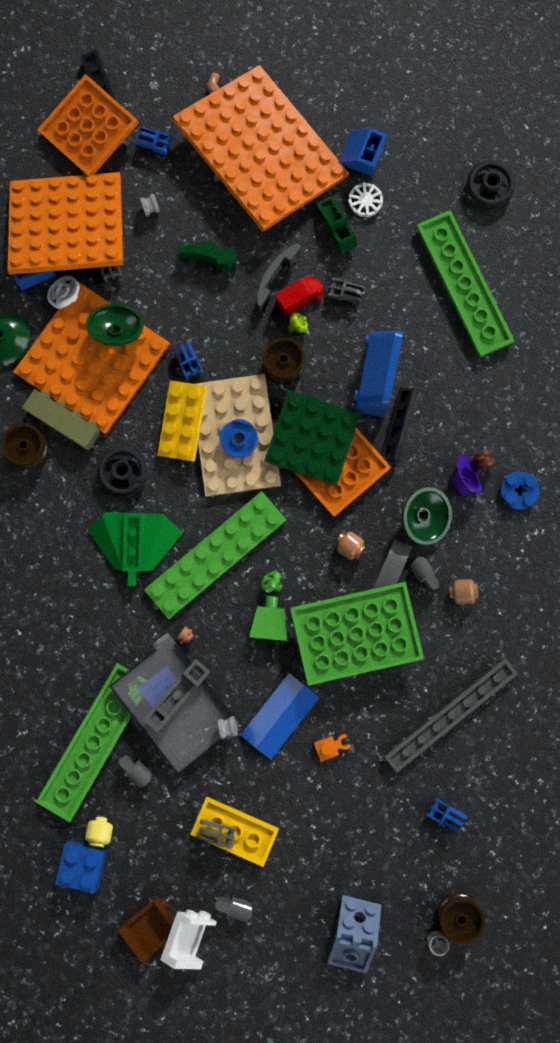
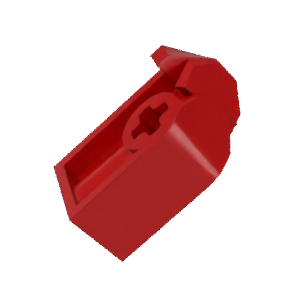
(299, 295)

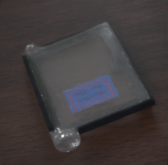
(194, 724)

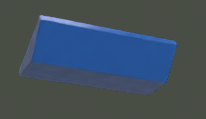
(279, 716)

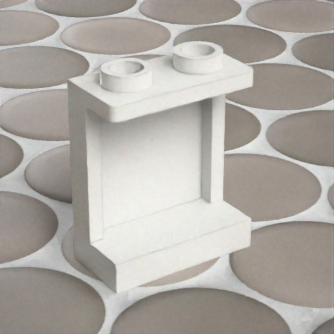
(185, 939)

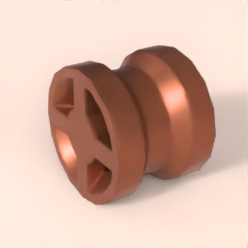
(484, 460)

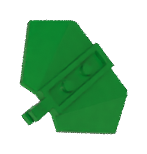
(134, 540)

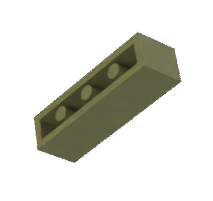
(62, 420)

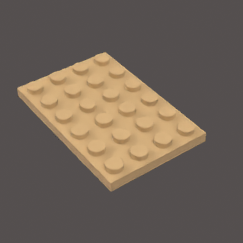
(227, 401)

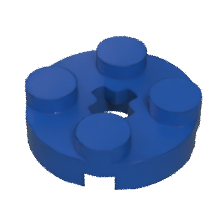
(248, 433)
(513, 481)

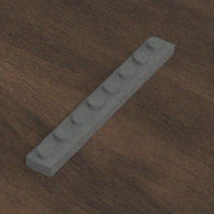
(450, 715)

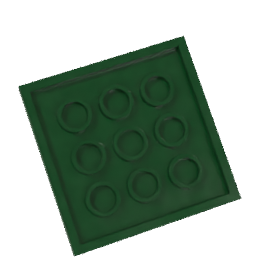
(312, 438)

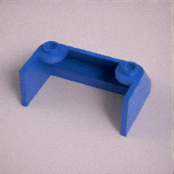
(378, 372)

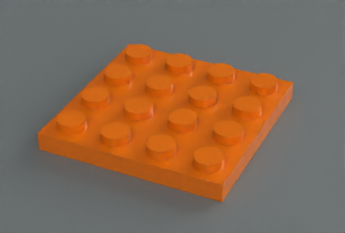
(88, 126)
(360, 471)

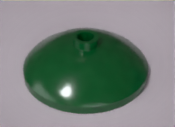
(114, 325)
(15, 339)
(434, 515)

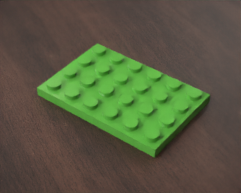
(356, 633)

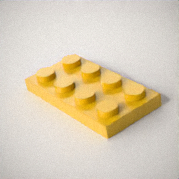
(182, 421)
(252, 837)

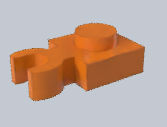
(328, 747)

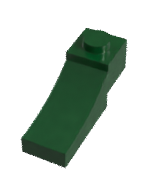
(337, 224)
(207, 252)

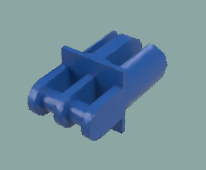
(152, 139)
(188, 362)
(445, 814)

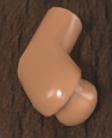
(212, 83)

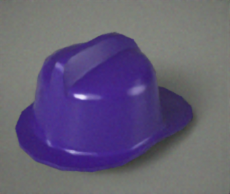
(466, 478)

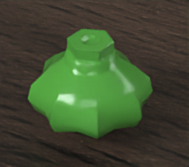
(271, 582)

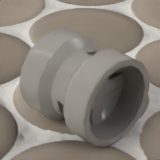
(439, 947)

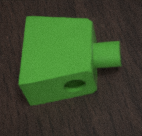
(269, 621)

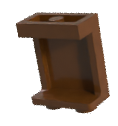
(148, 928)

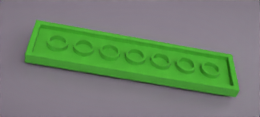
(465, 284)
(215, 555)
(86, 752)

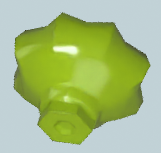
(297, 323)

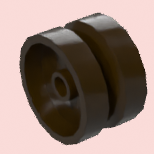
(280, 350)
(26, 436)
(467, 928)

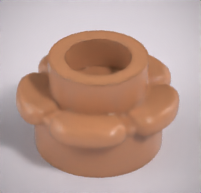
(185, 635)

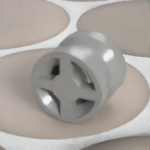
(149, 205)
(227, 727)

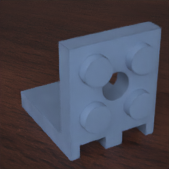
(355, 941)

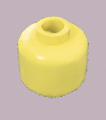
(98, 832)

